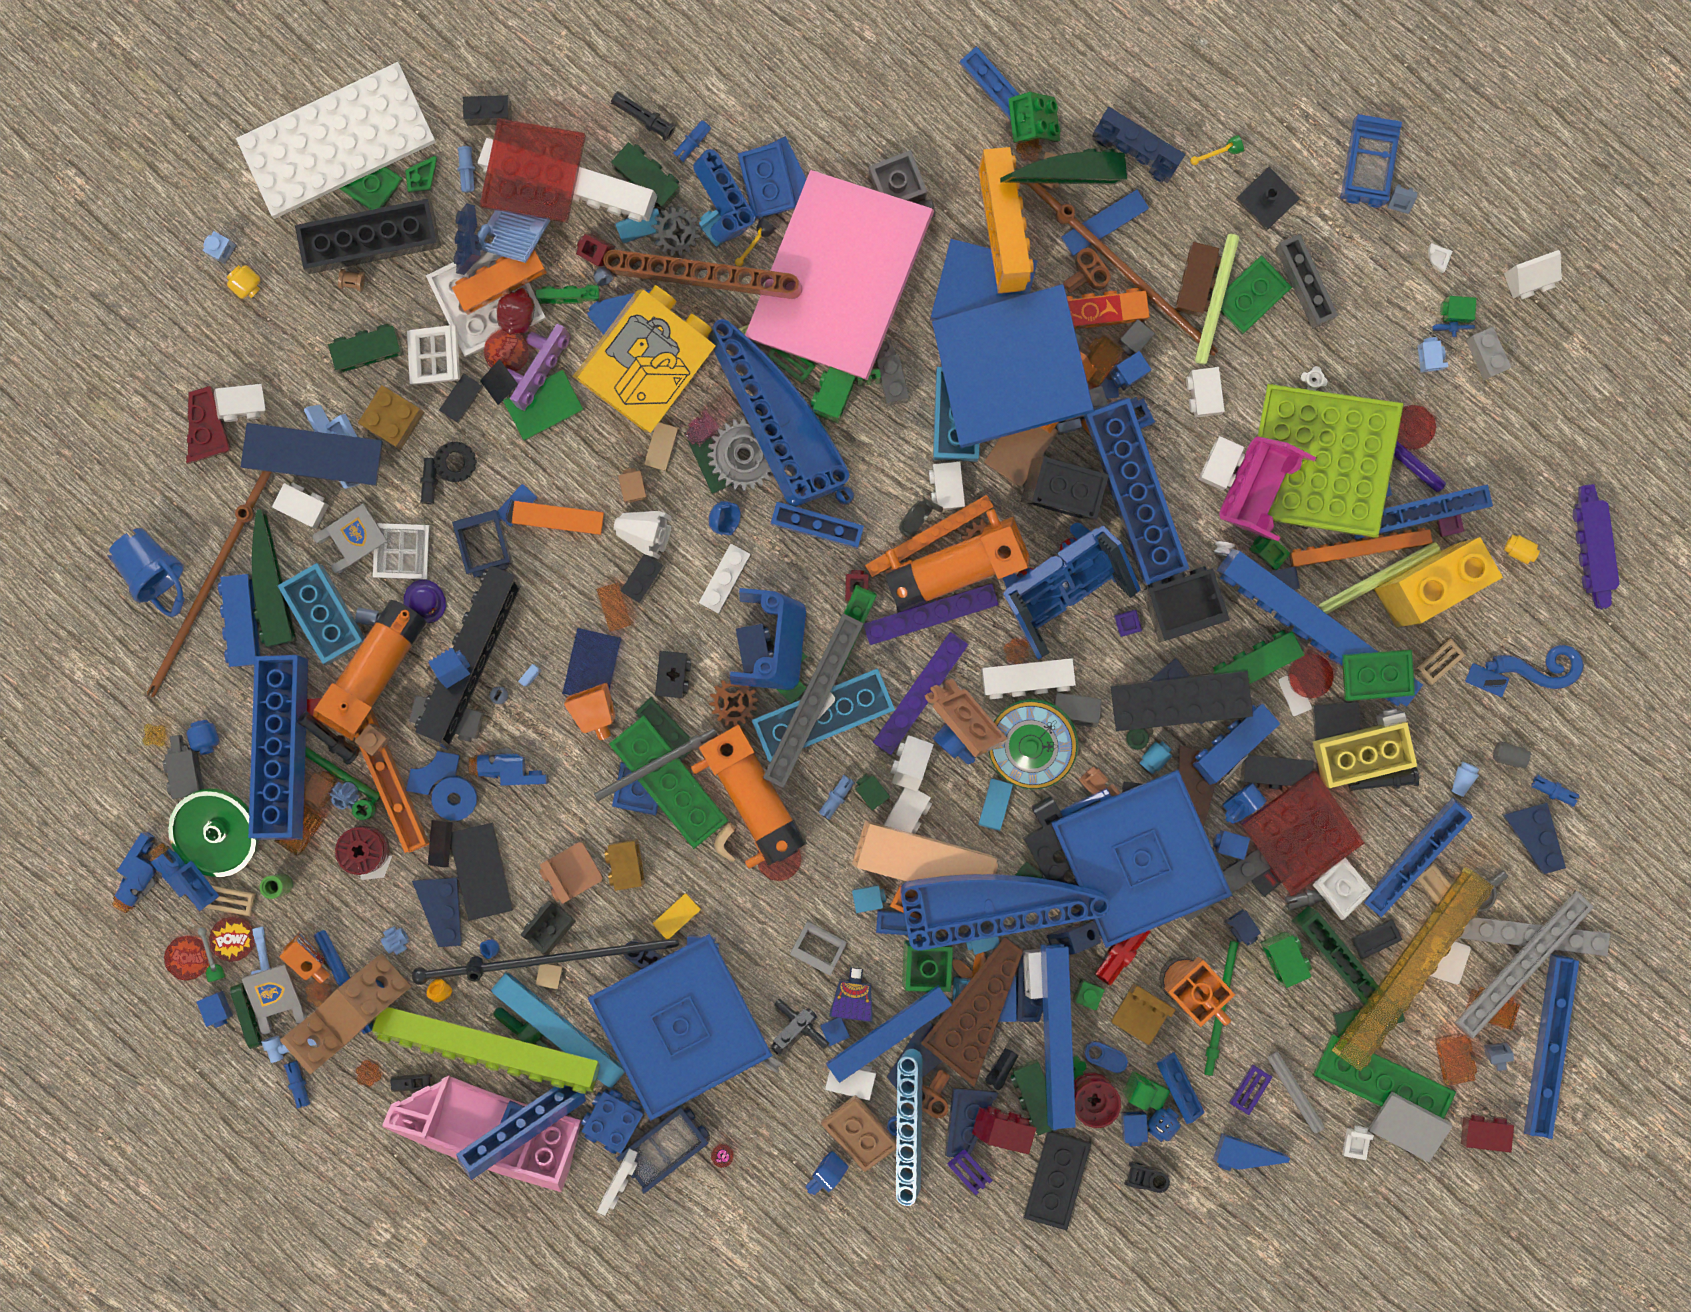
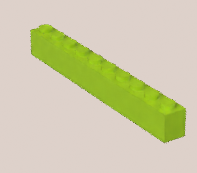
(486, 1048)

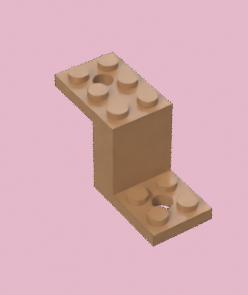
(345, 1013)

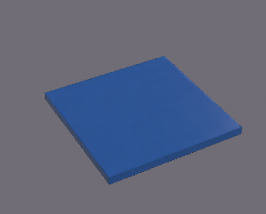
(1012, 366)
(1144, 856)
(679, 1027)

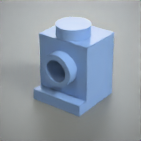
(218, 247)
(1431, 355)

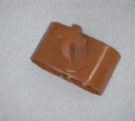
(1086, 272)
(932, 1094)

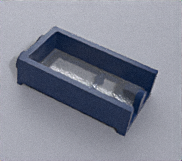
(666, 1147)

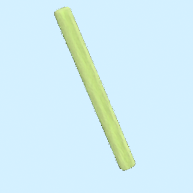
(1217, 299)
(1379, 578)

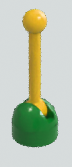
(1233, 146)

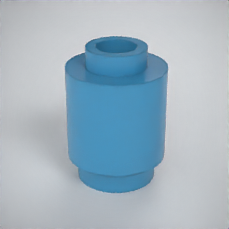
(1156, 757)

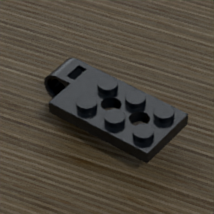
(1045, 843)

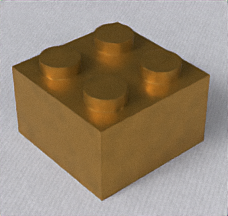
(391, 417)
(625, 865)

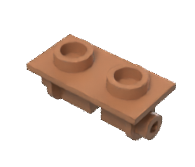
(1095, 781)

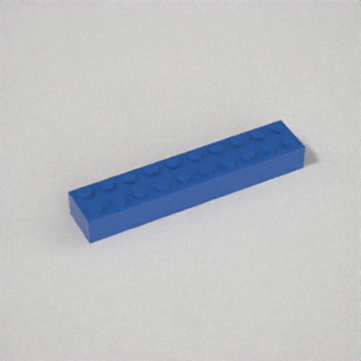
(1295, 610)

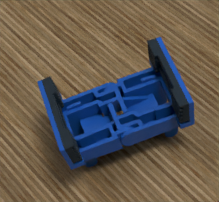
(1048, 589)

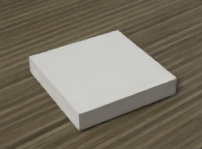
(1342, 888)

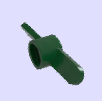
(525, 1032)

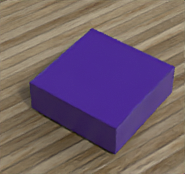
(1128, 623)

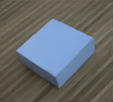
(530, 675)

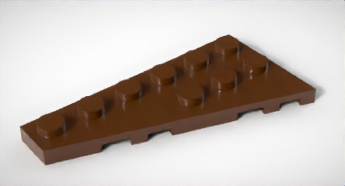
(969, 1024)

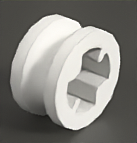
(1223, 548)

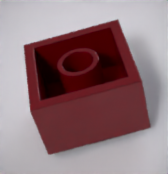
(1004, 1130)

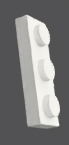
(724, 578)
(618, 1183)

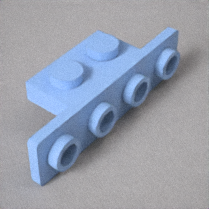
(339, 426)

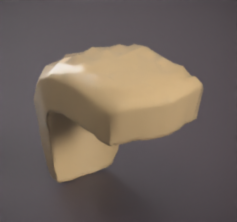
(720, 840)

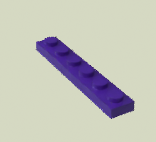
(930, 614)
(915, 699)

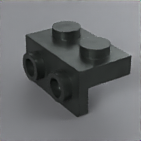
(548, 927)

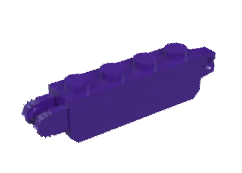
(1596, 546)

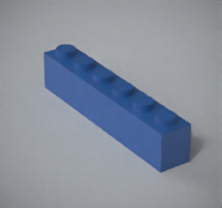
(518, 1129)

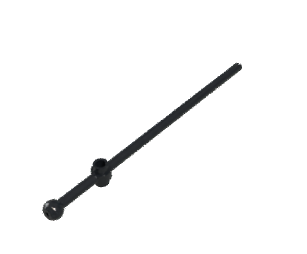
(475, 967)

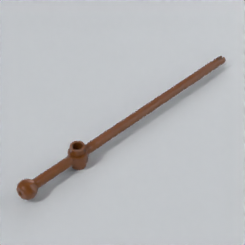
(1066, 214)
(212, 576)

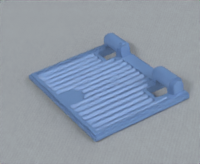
(513, 235)

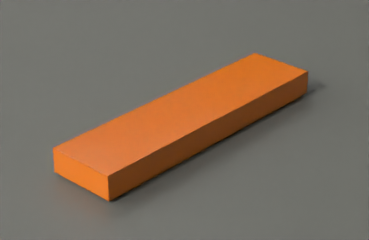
(558, 518)

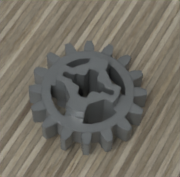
(674, 222)

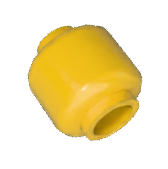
(243, 282)

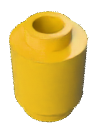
(1521, 549)

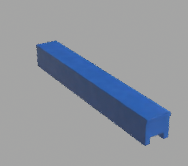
(1058, 1036)
(1551, 1046)

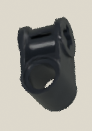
(1145, 1177)

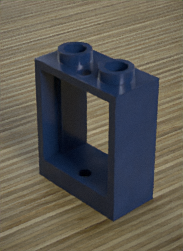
(476, 521)

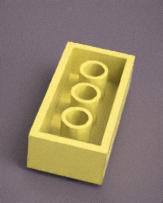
(1364, 754)

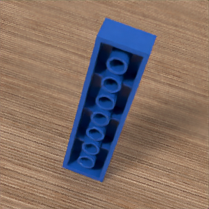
(1136, 491)
(278, 748)

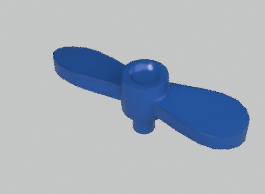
(1452, 327)

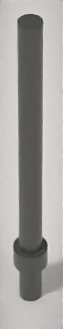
(694, 743)

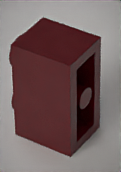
(1487, 1134)

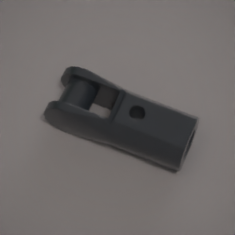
(1000, 1071)
(408, 1082)

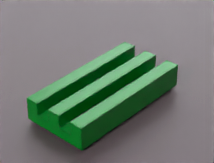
(806, 373)
(876, 377)

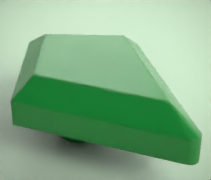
(421, 175)

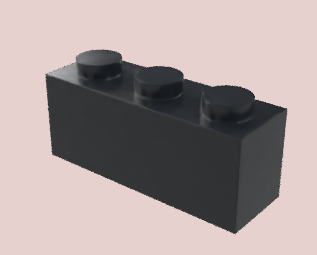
(1274, 771)

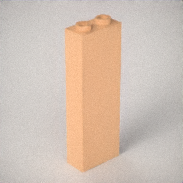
(915, 856)

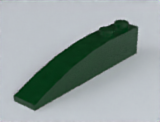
(1074, 168)
(271, 606)
(1335, 953)

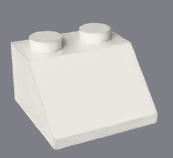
(1534, 275)

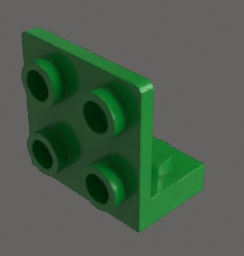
(1034, 117)

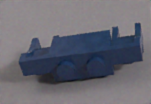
(1139, 143)

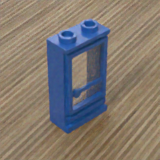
(1370, 160)

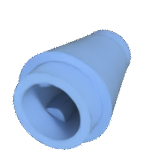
(1464, 778)

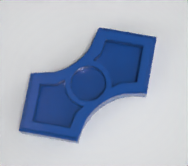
(424, 779)

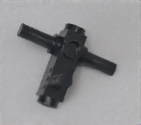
(800, 1025)

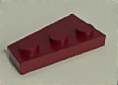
(206, 432)

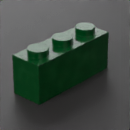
(642, 172)
(365, 348)
(871, 791)
(1032, 1086)

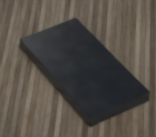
(480, 871)
(1057, 1180)

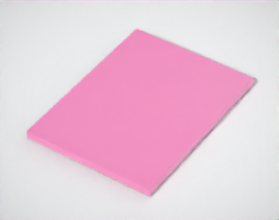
(853, 262)

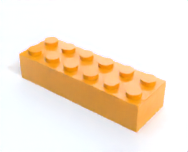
(1005, 221)

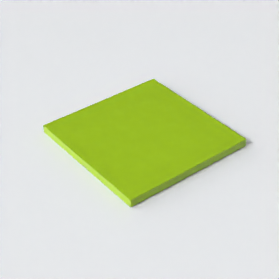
(1353, 455)

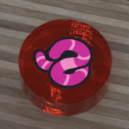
(722, 1155)

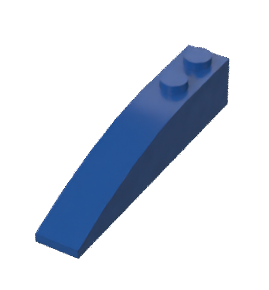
(1434, 509)
(1418, 856)

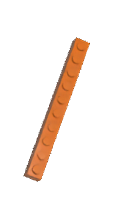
(931, 534)
(1360, 548)

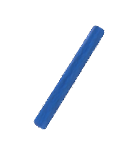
(335, 964)

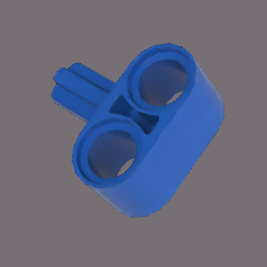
(953, 745)
(1243, 803)
(827, 1174)

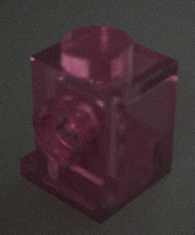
(701, 429)

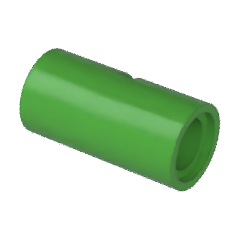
(284, 885)

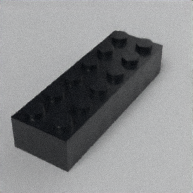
(367, 236)
(1182, 700)

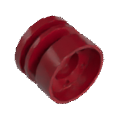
(374, 845)
(1101, 1110)

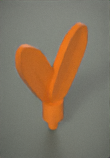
(964, 971)

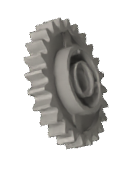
(727, 463)

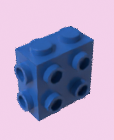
(612, 1120)

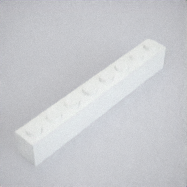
(602, 191)

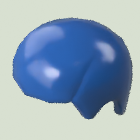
(724, 518)

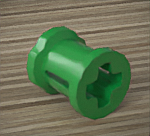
(357, 808)

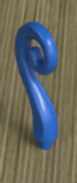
(1508, 664)

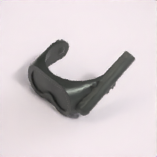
(916, 517)

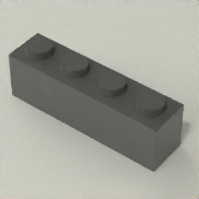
(1306, 281)

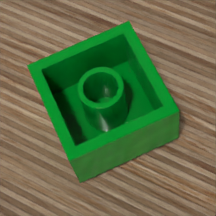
(833, 395)
(1286, 959)
(927, 968)

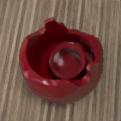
(515, 311)

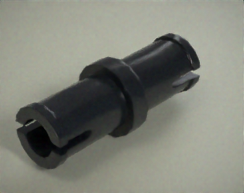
(428, 482)

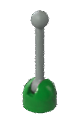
(214, 971)

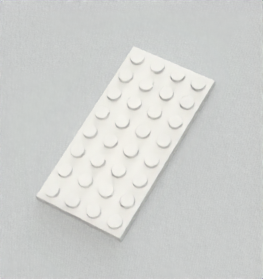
(335, 140)

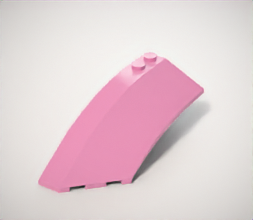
(457, 1114)

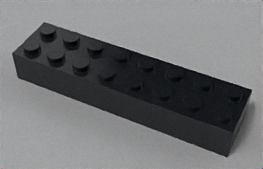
(476, 641)

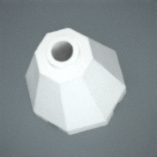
(644, 531)

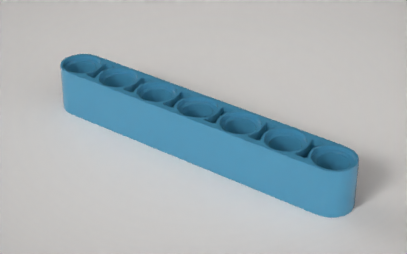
(556, 1027)
(906, 1137)

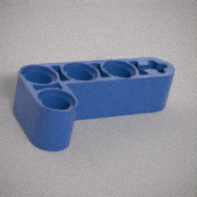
(725, 195)

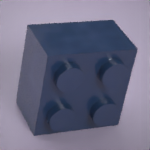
(753, 645)

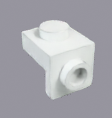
(1391, 717)
(1357, 1142)

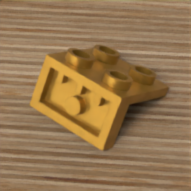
(1142, 1014)

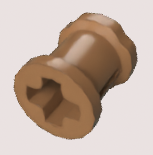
(351, 280)

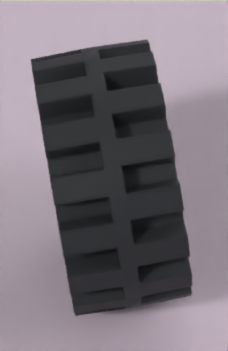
(469, 461)

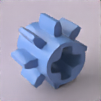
(344, 795)
(395, 940)

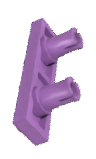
(545, 360)

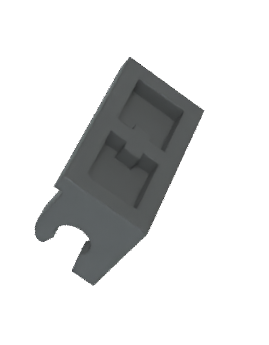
(1080, 709)

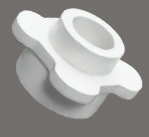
(1316, 373)

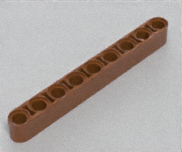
(711, 280)

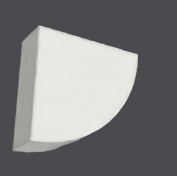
(1439, 257)

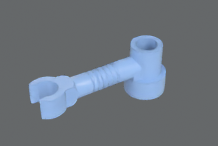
(259, 936)
(276, 1049)

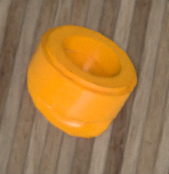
(439, 991)

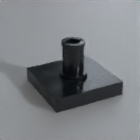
(1267, 198)

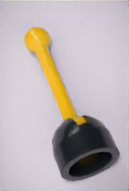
(764, 229)

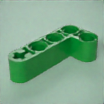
(1145, 1092)

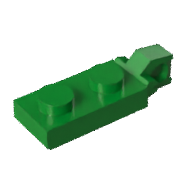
(568, 295)

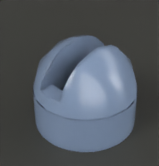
(603, 276)
(502, 698)

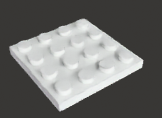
(477, 326)

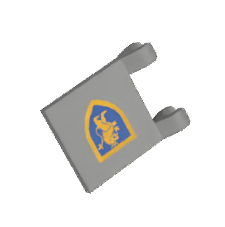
(354, 535)
(273, 993)

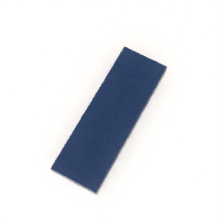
(311, 454)

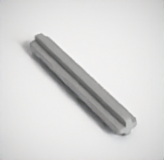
(1295, 1092)

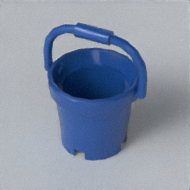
(147, 569)

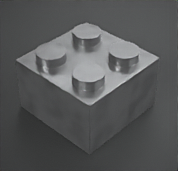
(899, 177)

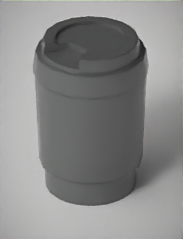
(1511, 755)

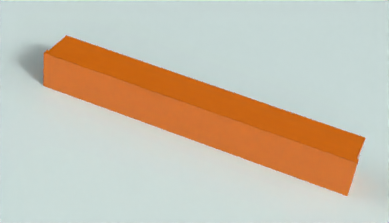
(394, 795)

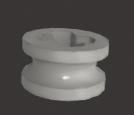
(773, 1063)

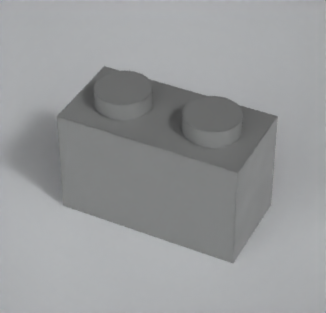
(1488, 353)

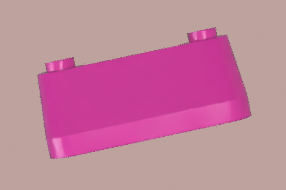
(1258, 484)

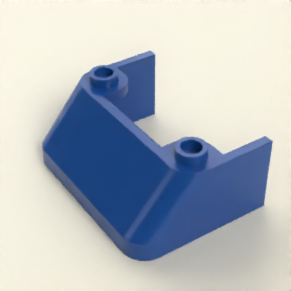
(785, 666)

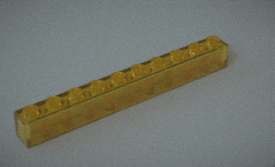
(1413, 968)

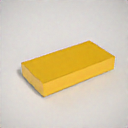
(676, 916)

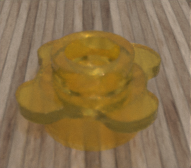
(160, 735)

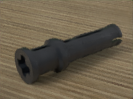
(652, 121)
(335, 743)
(1394, 779)

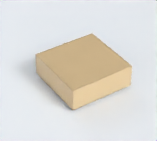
(549, 976)

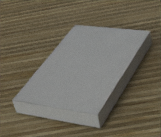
(1410, 1127)

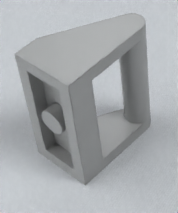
(812, 959)

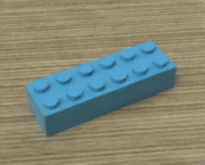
(854, 704)

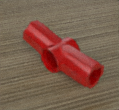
(1118, 957)

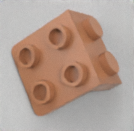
(570, 872)

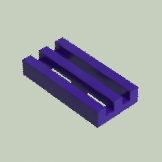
(1233, 1101)
(979, 1183)

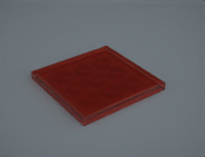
(532, 170)
(1302, 833)

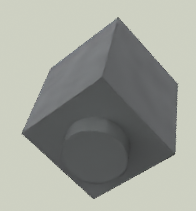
(1135, 338)

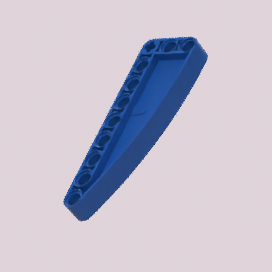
(794, 426)
(978, 898)

